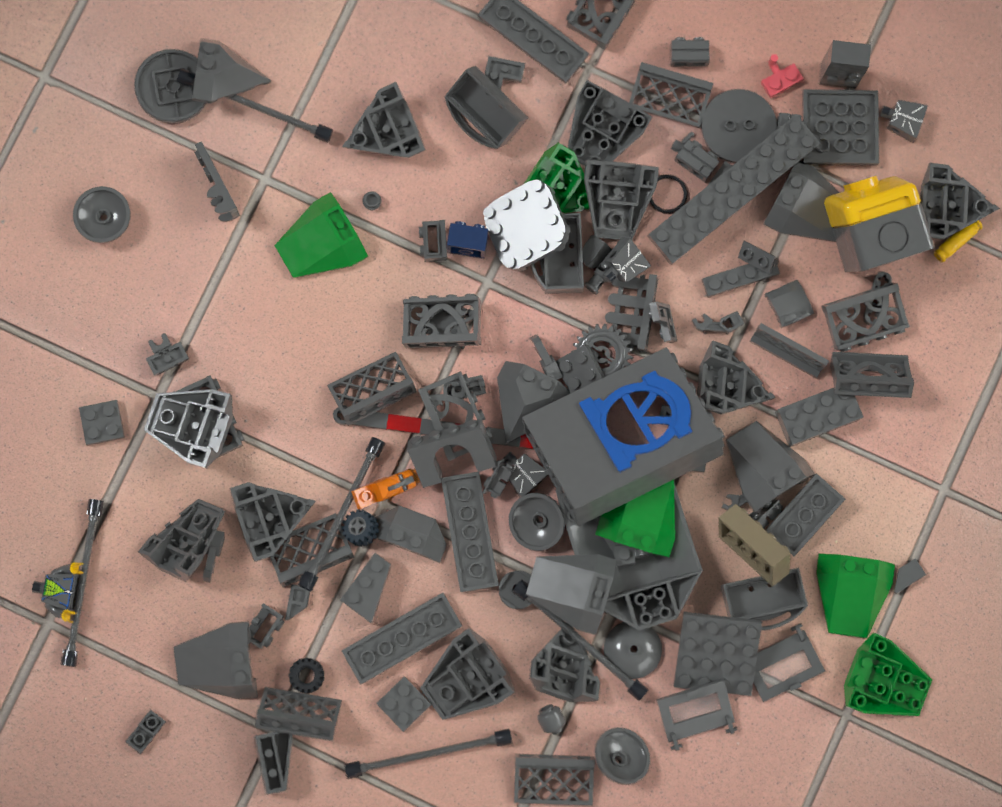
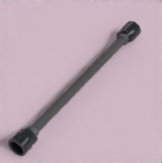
(320, 132)
(94, 510)
(310, 577)
(635, 687)
(355, 769)

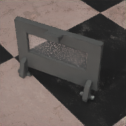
(786, 665)
(696, 711)

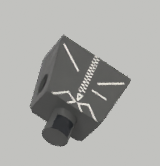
(905, 119)
(625, 261)
(526, 473)

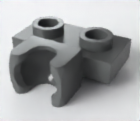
(166, 355)

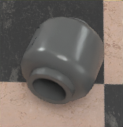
(551, 719)

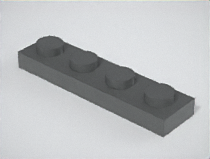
(735, 278)

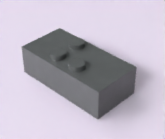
(844, 64)

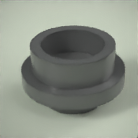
(371, 200)

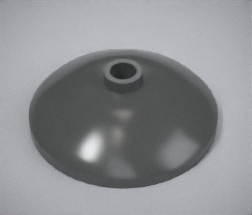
(95, 204)
(526, 526)
(637, 664)
(628, 750)

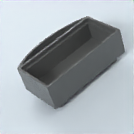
(485, 108)
(557, 273)
(766, 601)

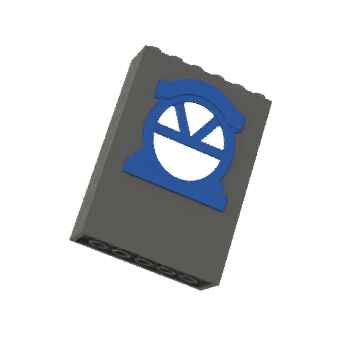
(600, 472)

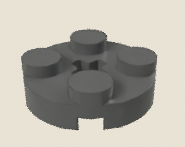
(505, 589)

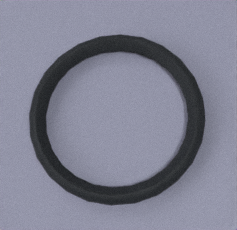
(684, 195)

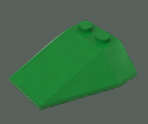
(643, 522)
(852, 592)

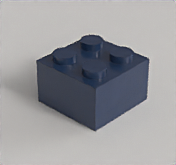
(467, 240)

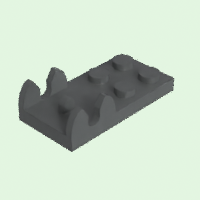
(220, 196)
(805, 514)

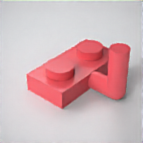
(781, 79)

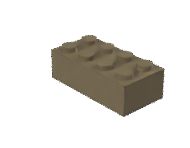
(754, 544)

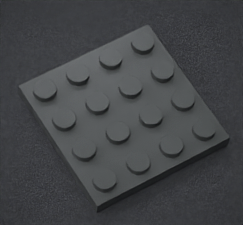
(844, 125)
(717, 650)

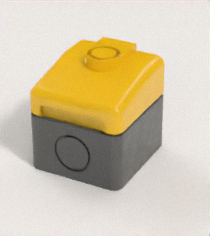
(877, 222)

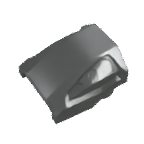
(789, 303)

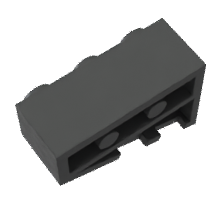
(367, 588)
(274, 759)

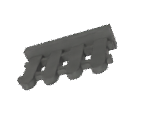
(636, 302)

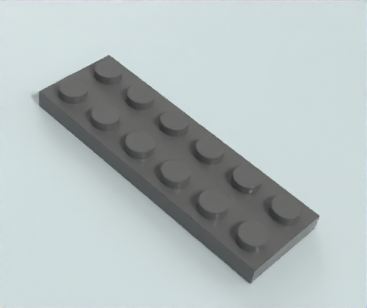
(534, 37)
(469, 532)
(401, 638)

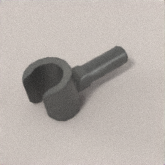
(677, 145)

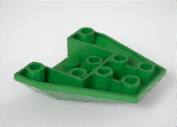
(321, 240)
(885, 680)

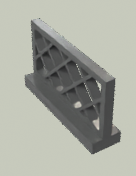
(673, 78)
(788, 350)
(377, 398)
(331, 559)
(297, 723)
(554, 762)

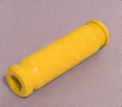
(956, 241)

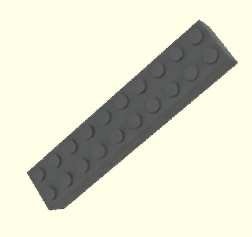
(733, 189)

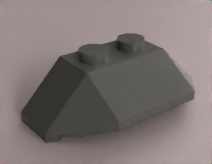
(411, 532)

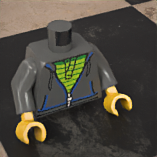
(60, 590)

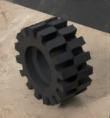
(318, 675)

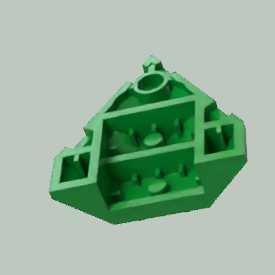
(563, 173)

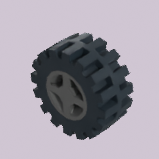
(355, 522)

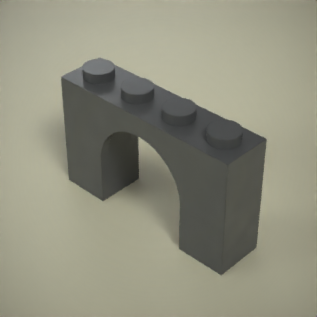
(469, 435)

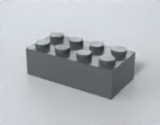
(817, 416)

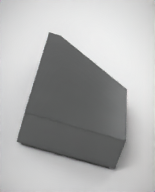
(908, 574)
(297, 601)

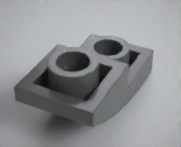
(145, 732)

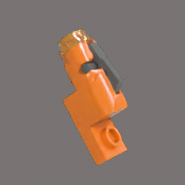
(385, 488)

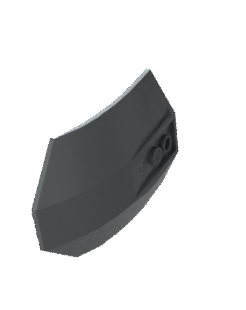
(652, 588)

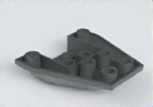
(604, 124)
(573, 587)

